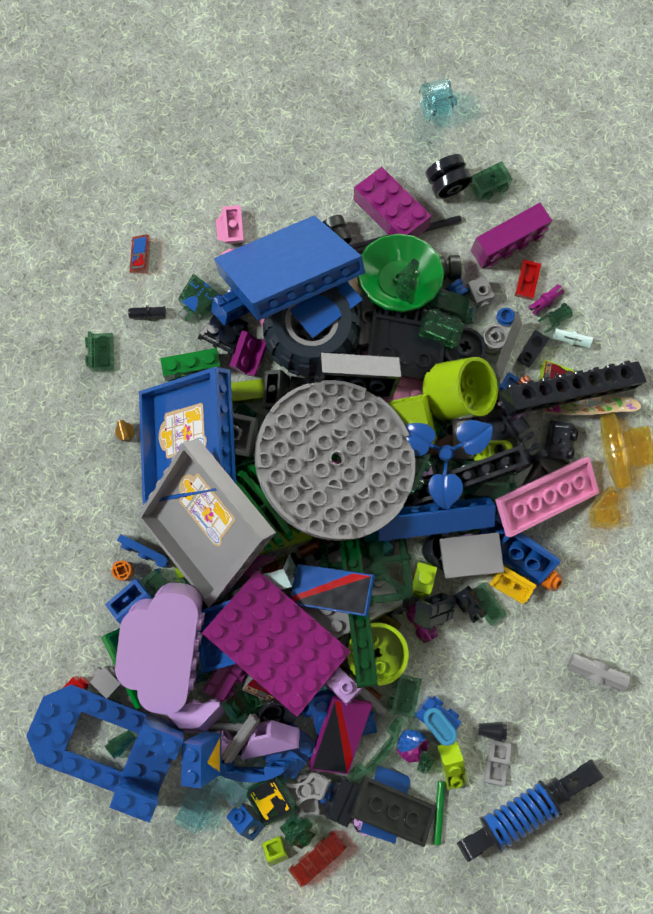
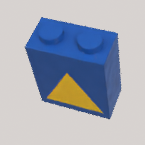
(201, 759)

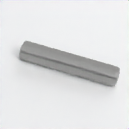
(240, 738)

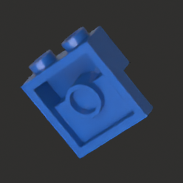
(297, 756)

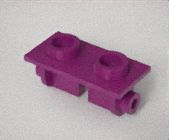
(423, 634)

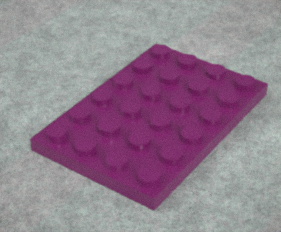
(276, 643)

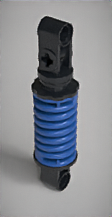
(526, 811)

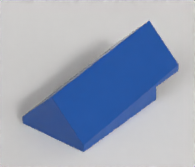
(523, 554)

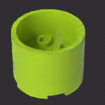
(461, 389)
(392, 649)

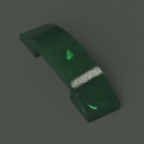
(360, 769)

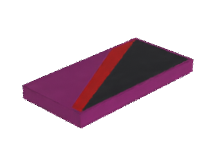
(340, 735)

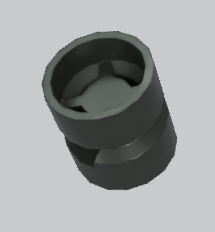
(338, 225)
(452, 267)

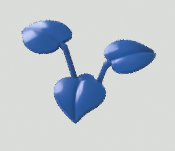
(473, 437)

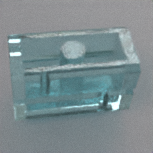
(194, 809)

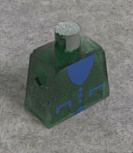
(196, 299)

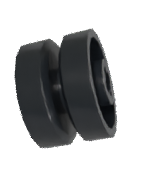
(448, 176)
(470, 342)

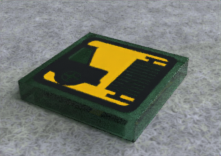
(271, 800)

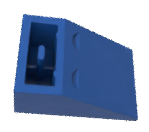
(126, 598)

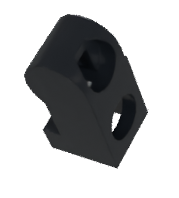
(532, 348)

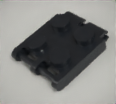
(224, 334)

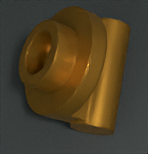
(124, 431)

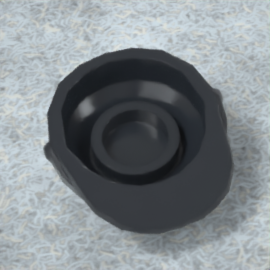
(431, 550)
(275, 711)

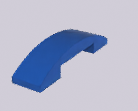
(253, 774)

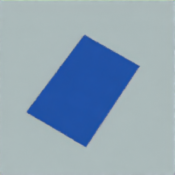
(320, 312)
(395, 780)

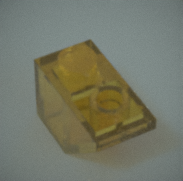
(604, 510)

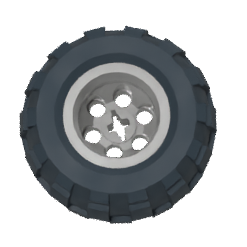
(301, 355)

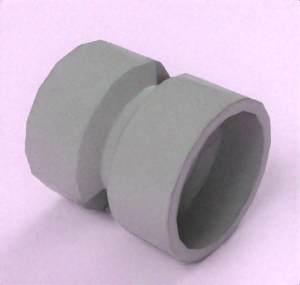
(494, 338)

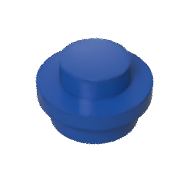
(505, 316)

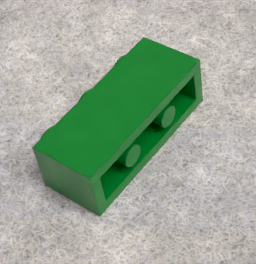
(189, 363)

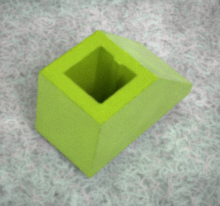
(452, 766)

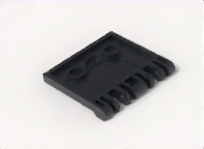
(399, 338)
(509, 431)

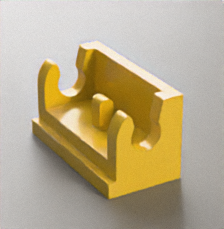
(513, 585)

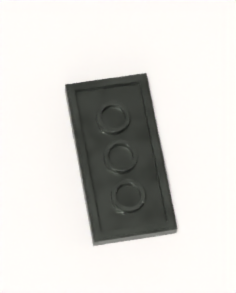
(393, 811)

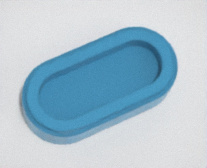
(440, 726)

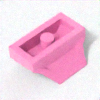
(230, 225)

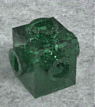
(298, 831)

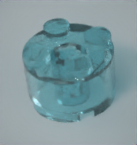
(437, 99)

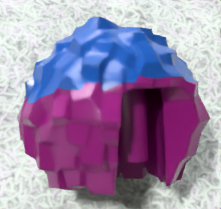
(411, 745)

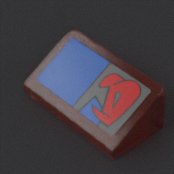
(140, 254)

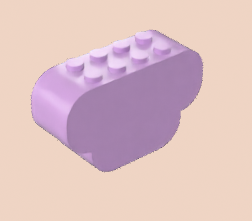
(161, 647)

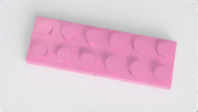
(547, 496)

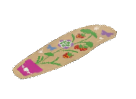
(596, 406)

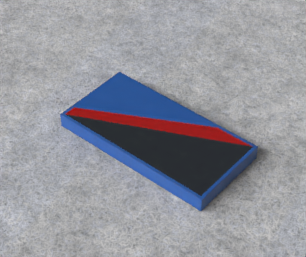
(332, 590)

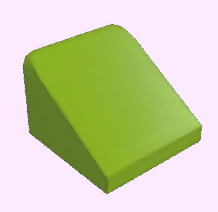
(275, 851)

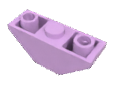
(197, 715)
(270, 738)

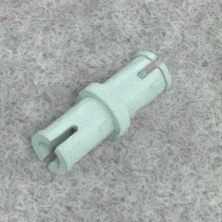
(583, 341)

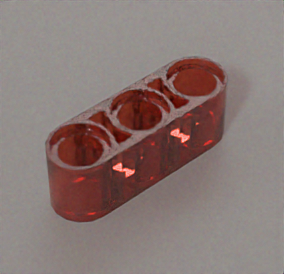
(318, 859)

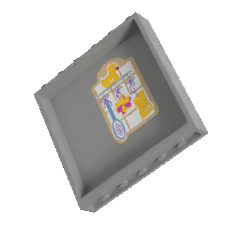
(208, 533)

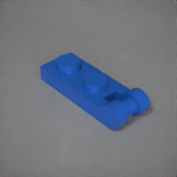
(144, 552)

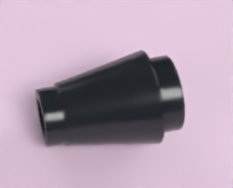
(493, 730)

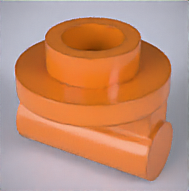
(552, 581)

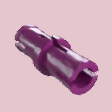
(546, 299)

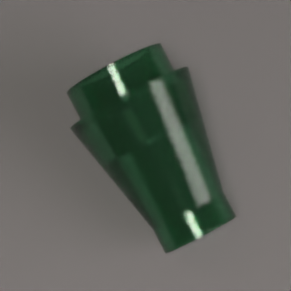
(119, 744)

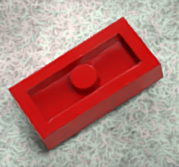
(528, 279)

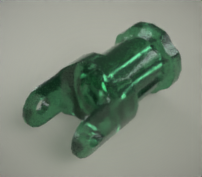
(557, 316)

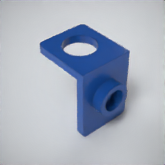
(244, 821)

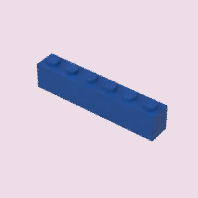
(433, 519)

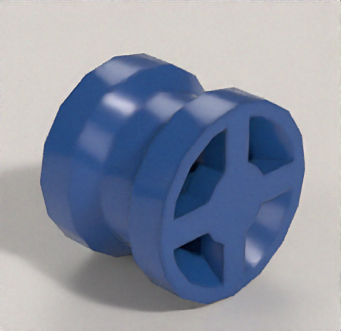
(457, 287)

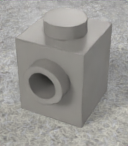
(480, 292)
(105, 681)

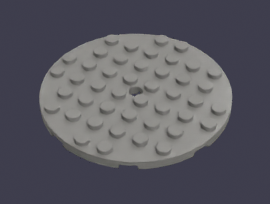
(329, 497)

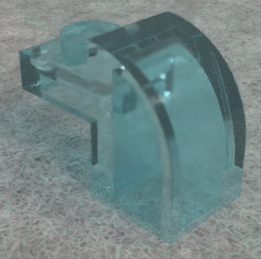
(230, 790)

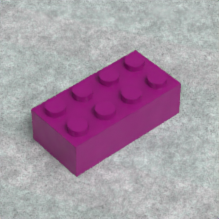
(391, 205)
(511, 235)

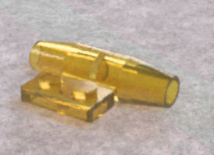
(624, 449)

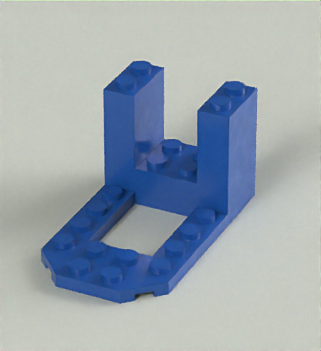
(154, 748)

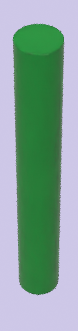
(439, 813)

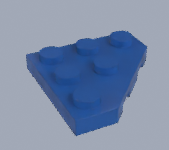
(319, 706)

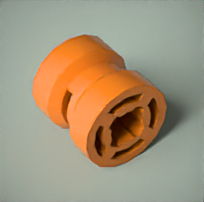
(126, 571)

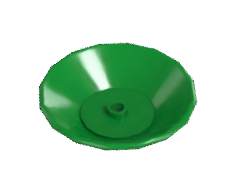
(386, 260)

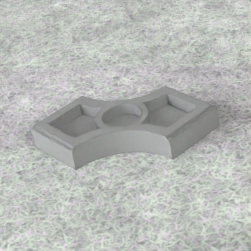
(313, 787)

